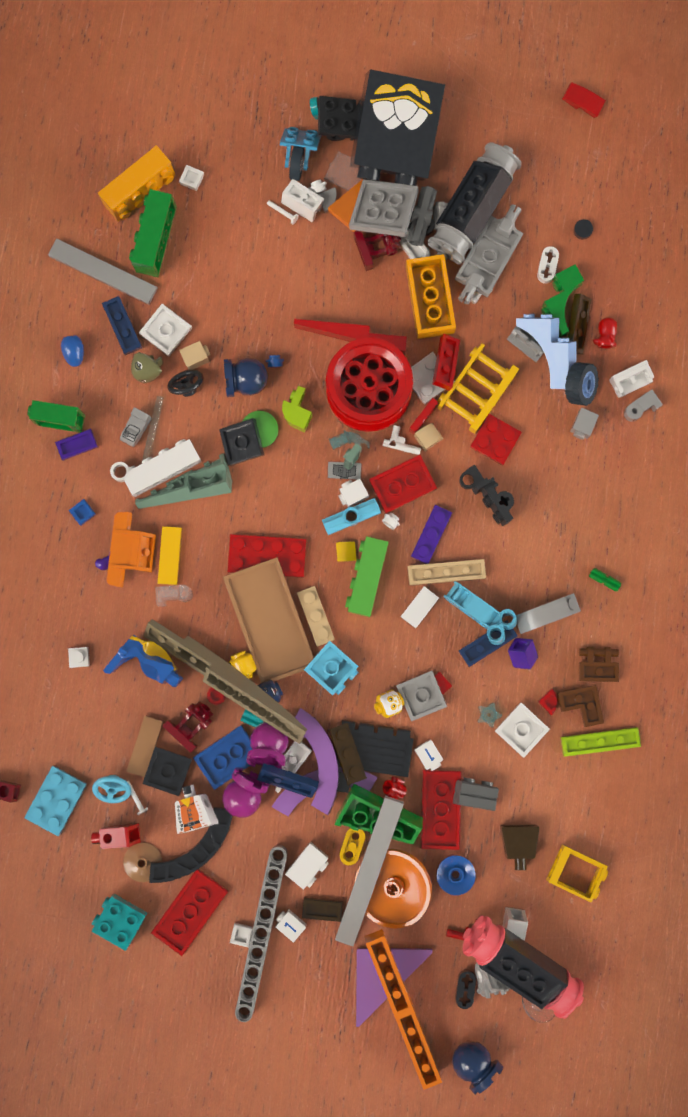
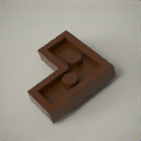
(585, 699)

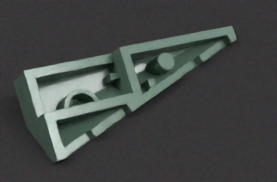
(206, 482)

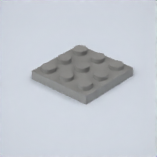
(383, 208)

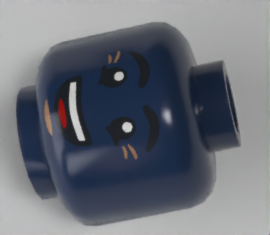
(272, 689)

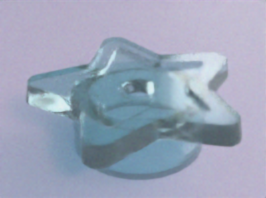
(489, 720)

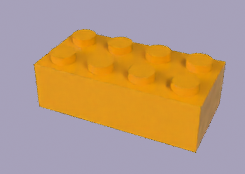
(134, 183)
(430, 296)

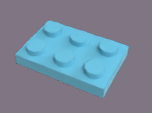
(55, 800)

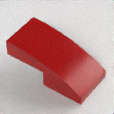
(583, 98)

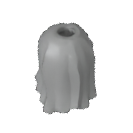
(488, 984)

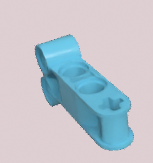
(481, 611)

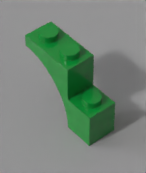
(565, 283)

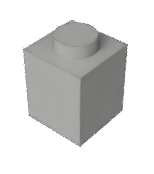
(584, 424)

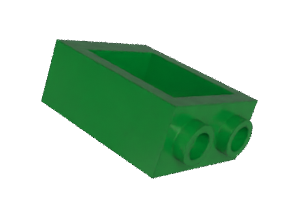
(56, 416)

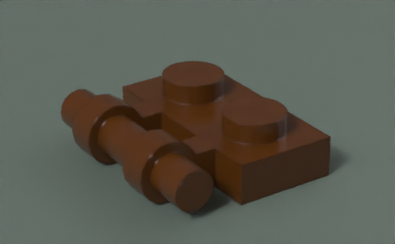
(599, 671)

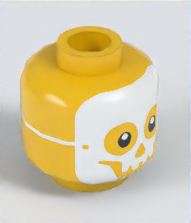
(389, 703)

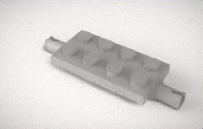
(489, 255)

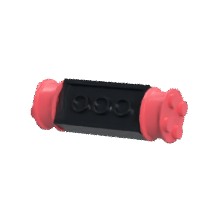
(522, 967)

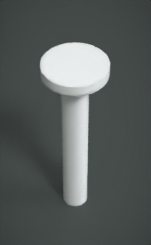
(293, 218)
(137, 801)

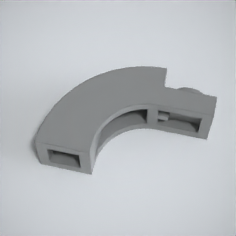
(547, 613)

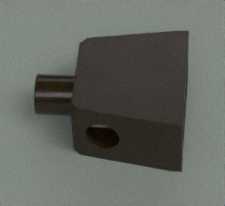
(520, 843)

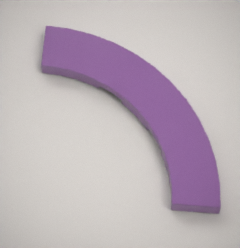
(326, 760)
(288, 800)

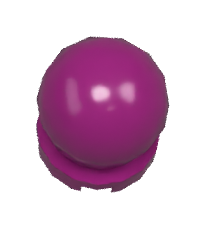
(267, 746)
(243, 795)

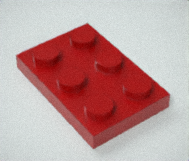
(402, 484)

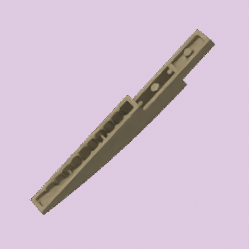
(226, 680)

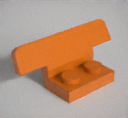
(128, 550)

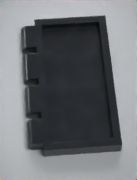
(382, 750)

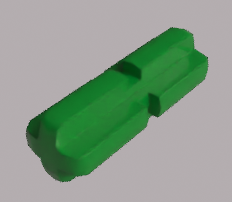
(608, 581)

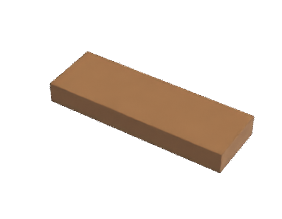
(144, 746)

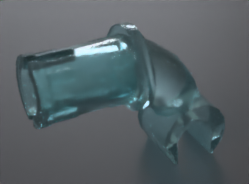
(347, 437)

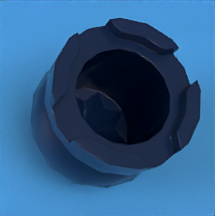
(245, 376)
(474, 1065)

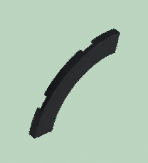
(197, 856)

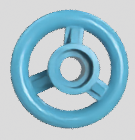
(112, 785)

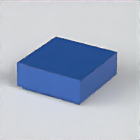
(82, 512)

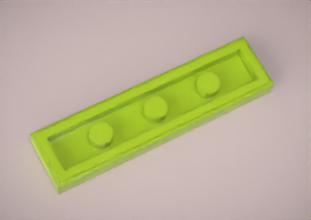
(600, 741)

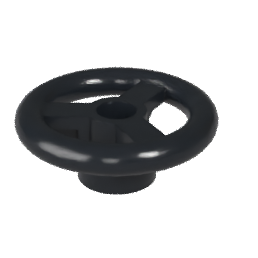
(185, 386)

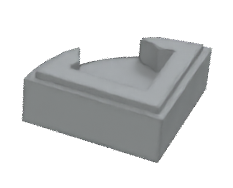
(329, 198)

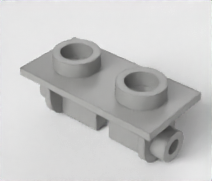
(526, 343)

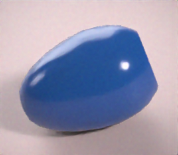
(72, 350)

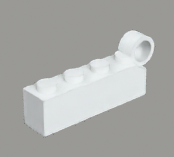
(158, 469)

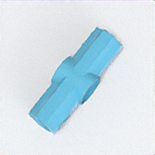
(363, 511)

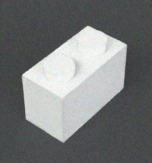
(307, 865)

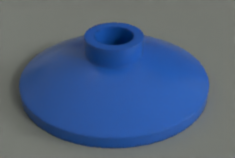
(463, 882)

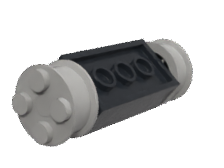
(474, 202)

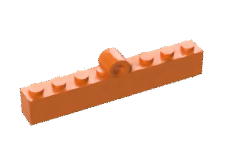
(403, 1009)

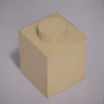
(195, 355)

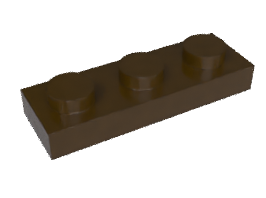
(579, 321)
(347, 754)

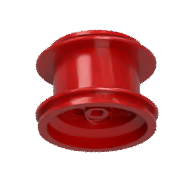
(359, 355)

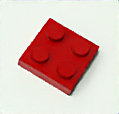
(495, 439)

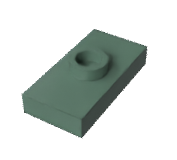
(352, 456)

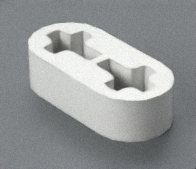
(552, 265)

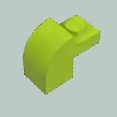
(294, 414)

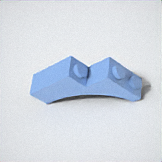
(558, 351)

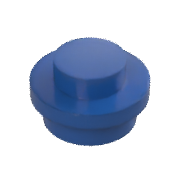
(274, 361)

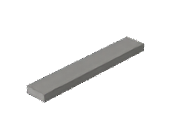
(102, 271)

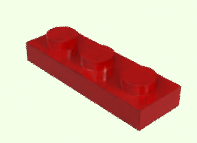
(446, 362)

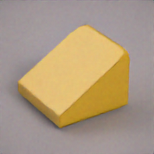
(346, 551)

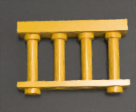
(495, 389)

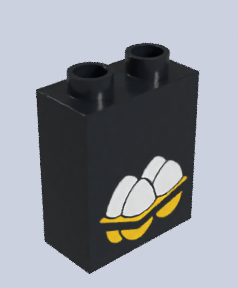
(396, 127)

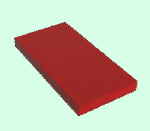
(439, 812)
(189, 912)

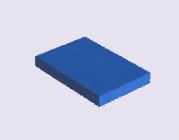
(224, 756)

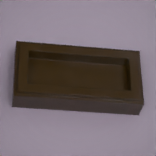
(322, 909)

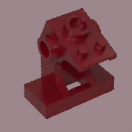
(367, 251)
(182, 732)

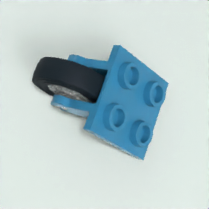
(299, 139)

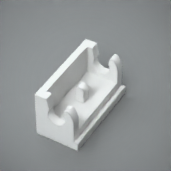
(302, 200)
(632, 379)

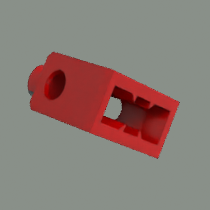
(117, 836)

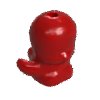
(607, 331)

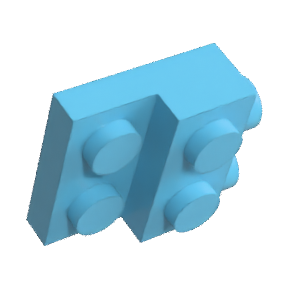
(332, 668)

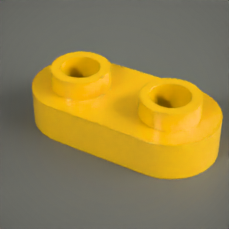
(352, 845)

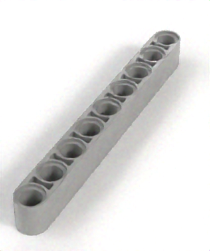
(257, 941)

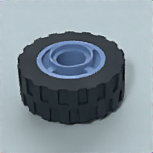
(581, 383)

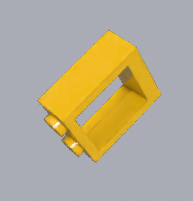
(558, 865)

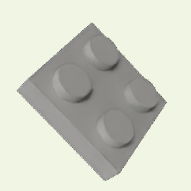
(421, 695)

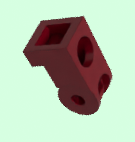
(9, 791)

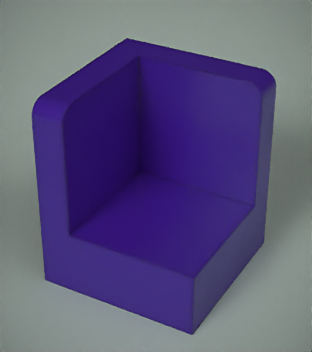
(523, 653)

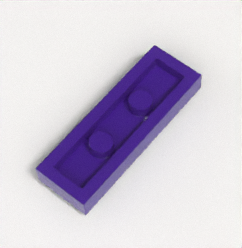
(431, 534)

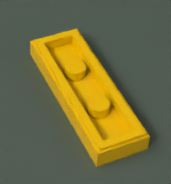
(169, 555)

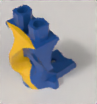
(152, 658)

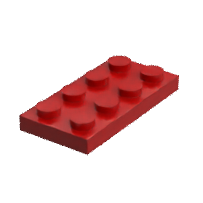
(252, 550)

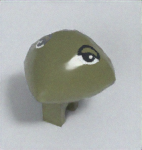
(145, 368)

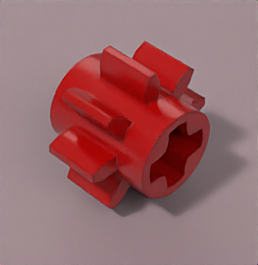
(394, 788)

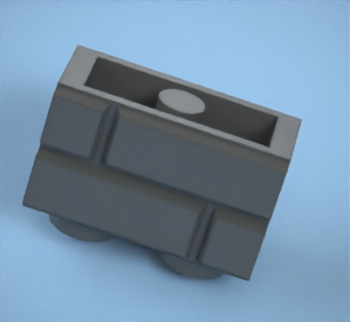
(475, 795)

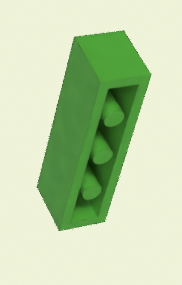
(367, 577)

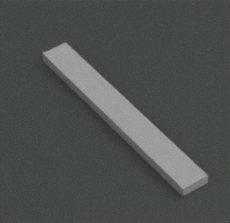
(369, 870)

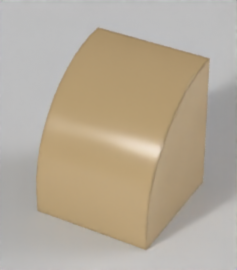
(428, 436)

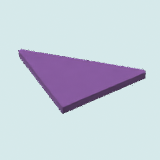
(369, 987)

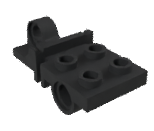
(337, 117)
(491, 498)

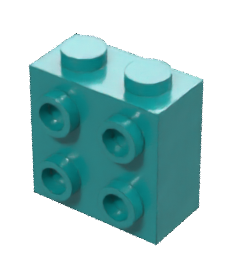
(118, 921)

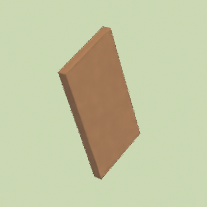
(269, 620)

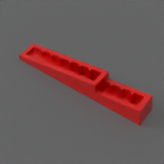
(347, 332)

